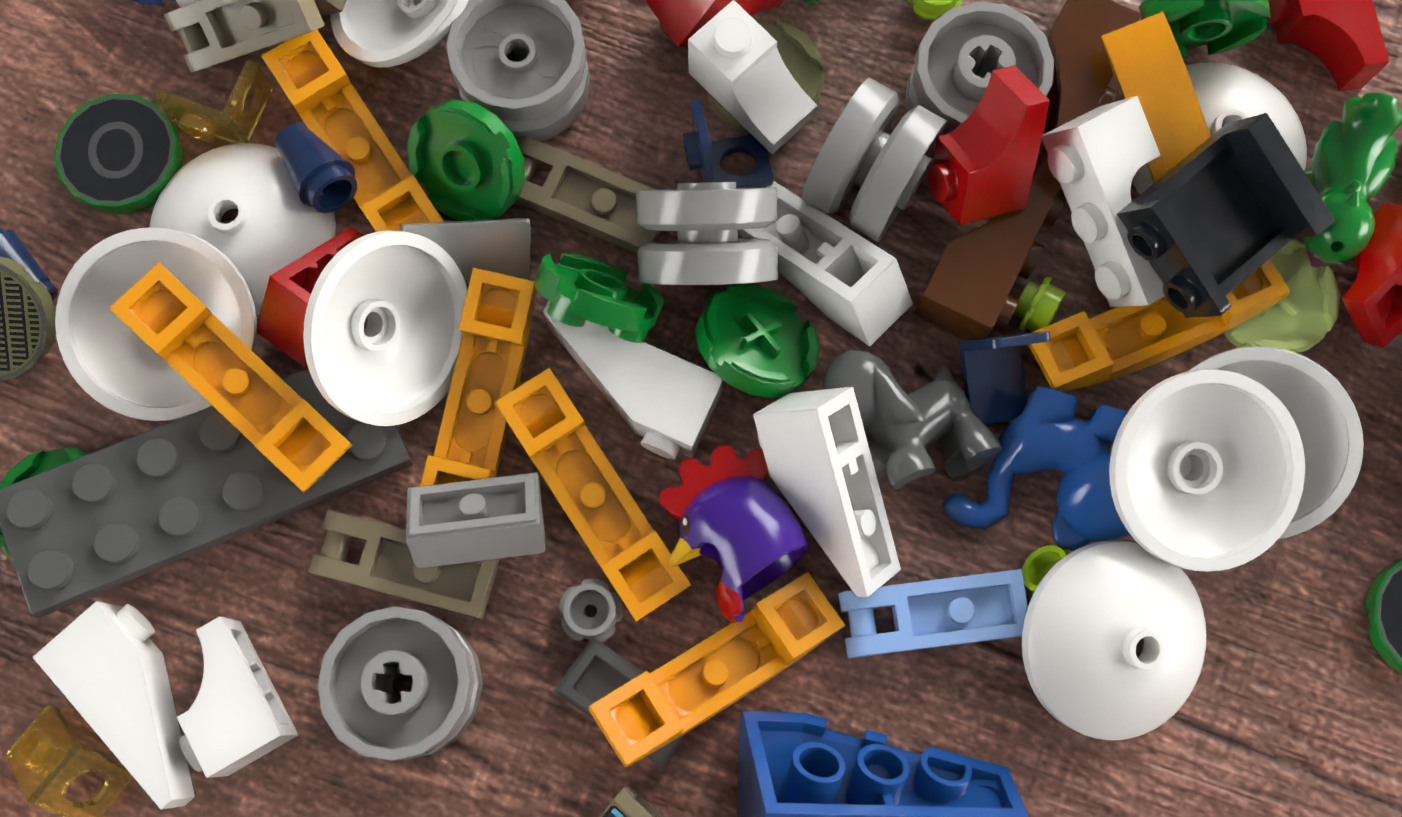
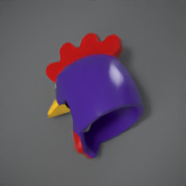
(736, 521)

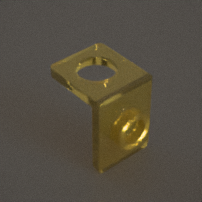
(232, 122)
(50, 758)

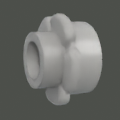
(573, 607)

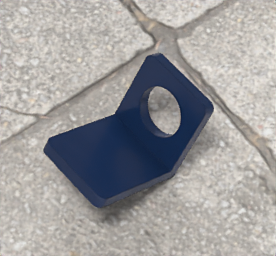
(708, 155)
(996, 375)

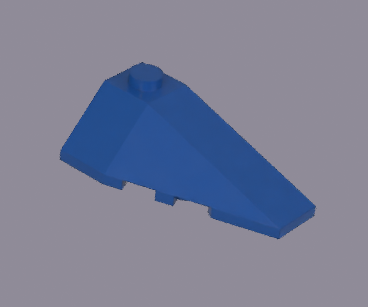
(804, 770)

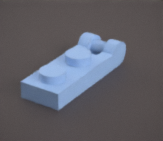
(937, 613)

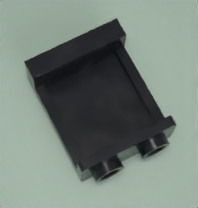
(1223, 214)

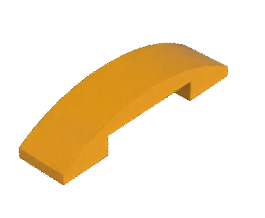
(1152, 68)
(342, 120)
(1135, 337)
(487, 367)
(231, 377)
(592, 494)
(716, 671)

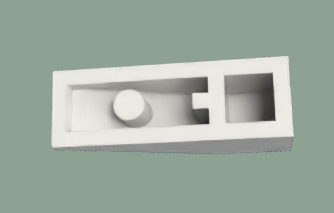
(836, 268)
(649, 388)
(828, 477)
(124, 694)

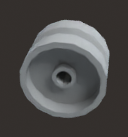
(964, 50)
(521, 63)
(868, 157)
(707, 234)
(361, 679)

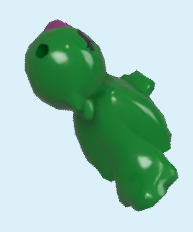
(1348, 170)

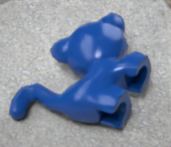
(1053, 439)

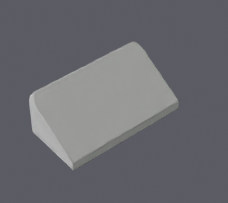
(482, 244)
(475, 520)

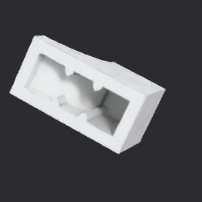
(748, 77)
(236, 708)

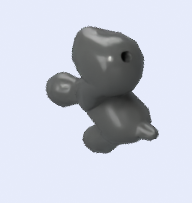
(910, 423)

